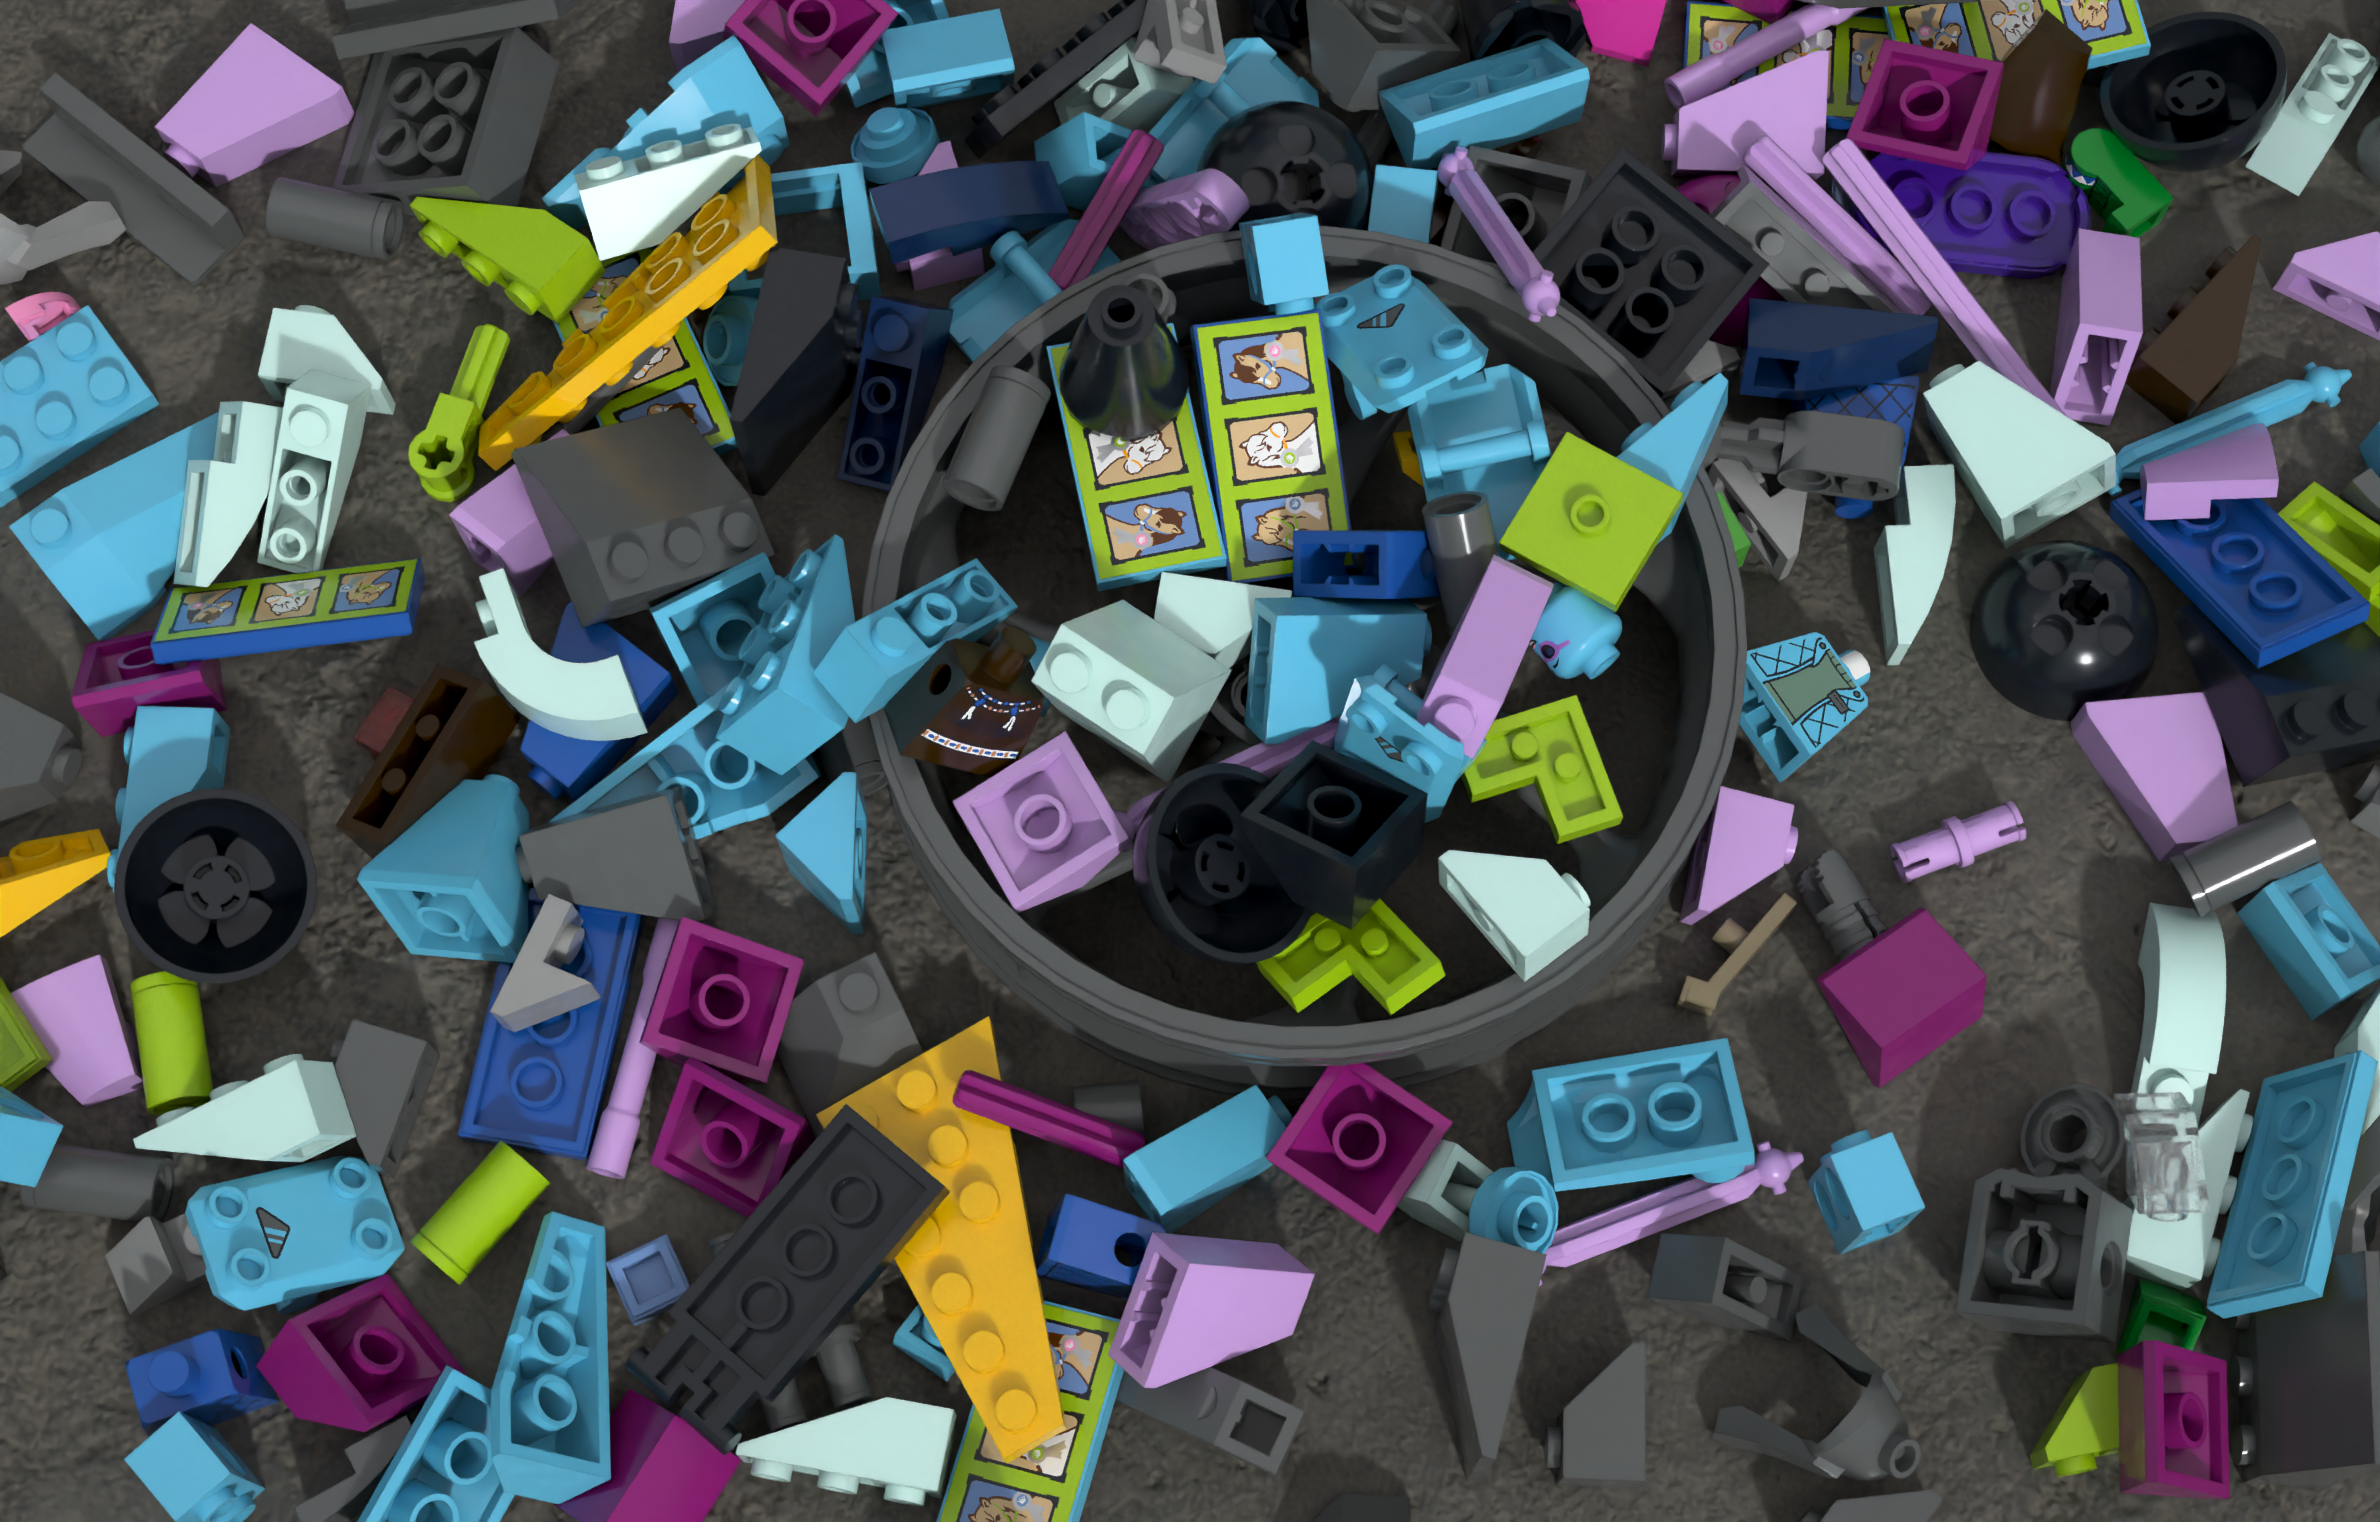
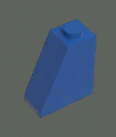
(577, 765)

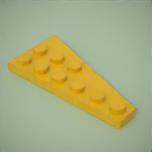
(644, 311)
(975, 1251)

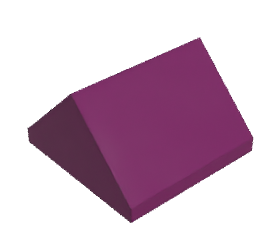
(1928, 105)
(123, 675)
(1904, 995)
(721, 1002)
(728, 1138)
(1359, 1142)
(2173, 1422)
(657, 1470)

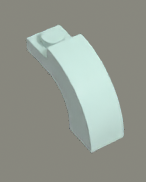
(562, 696)
(2184, 1002)

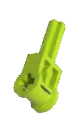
(457, 420)

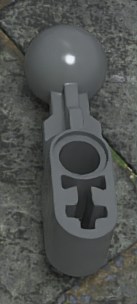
(1816, 452)

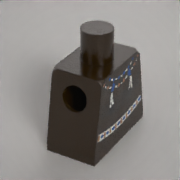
(970, 705)

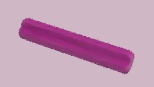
(1106, 209)
(1046, 1118)

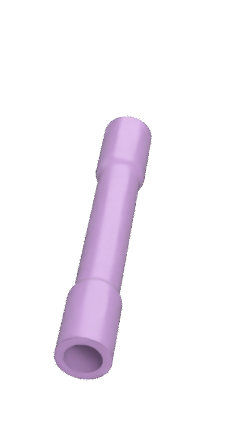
(1717, 70)
(621, 1118)

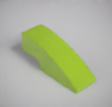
(2342, 538)

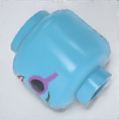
(1576, 634)

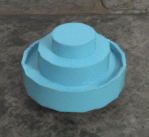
(894, 144)
(728, 336)
(1515, 1209)

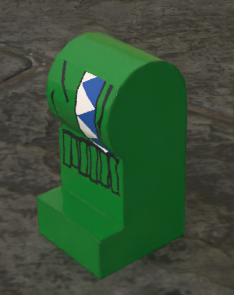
(2115, 183)

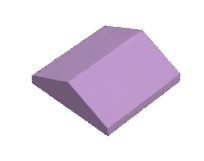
(1043, 824)

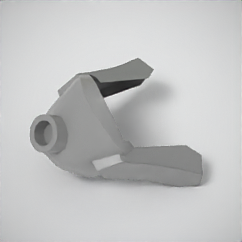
(74, 231)

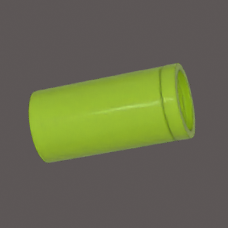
(171, 1042)
(480, 1212)

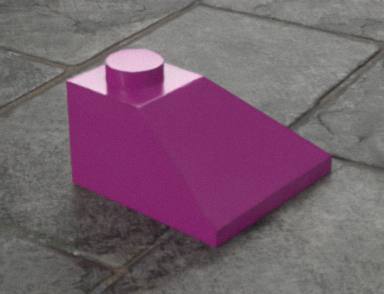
(356, 1358)

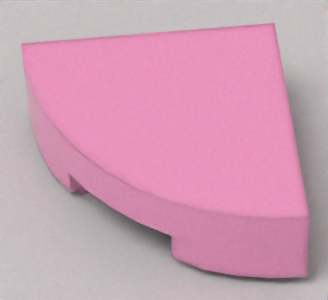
(42, 312)

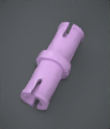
(1957, 841)

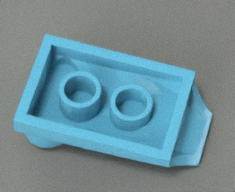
(1635, 1119)

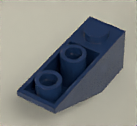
(1825, 349)
(892, 387)

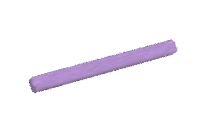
(1928, 267)

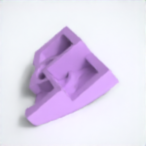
(2222, 468)
(84, 1031)

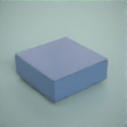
(649, 1279)

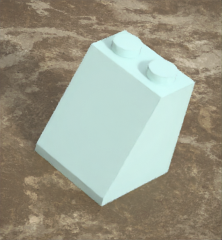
(2015, 450)
(1131, 684)

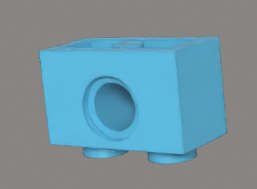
(1284, 262)
(195, 1473)

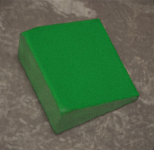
(2162, 1316)

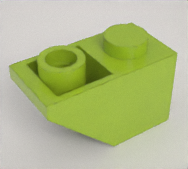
(2083, 1425)

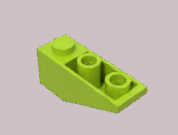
(519, 248)

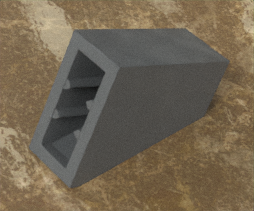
(622, 858)

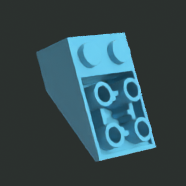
(776, 703)

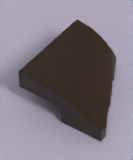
(2040, 89)

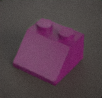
(809, 44)

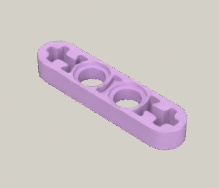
(1185, 209)

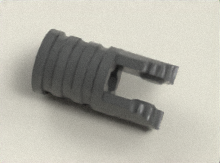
(1839, 904)

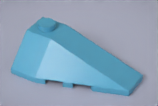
(707, 94)
(117, 531)
(715, 779)
(554, 1370)

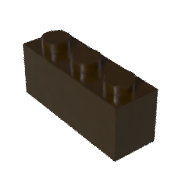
(443, 738)

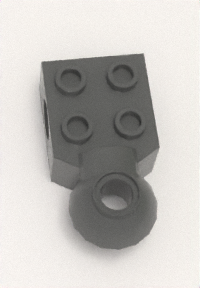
(2051, 1244)

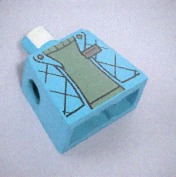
(1800, 698)

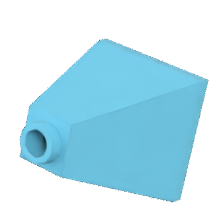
(455, 875)

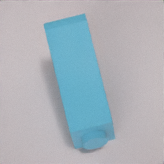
(1315, 648)
(1205, 1158)

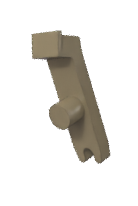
(1742, 947)

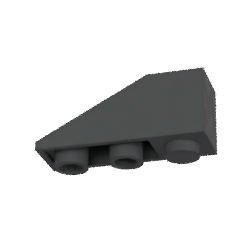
(1221, 1414)

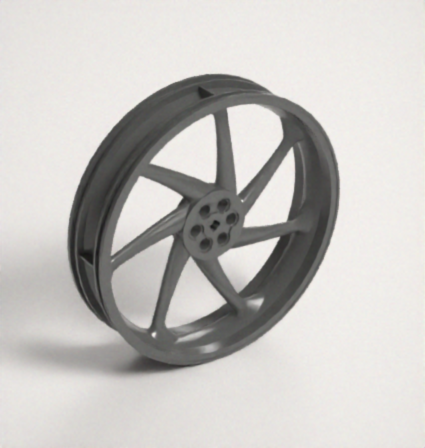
(1687, 578)

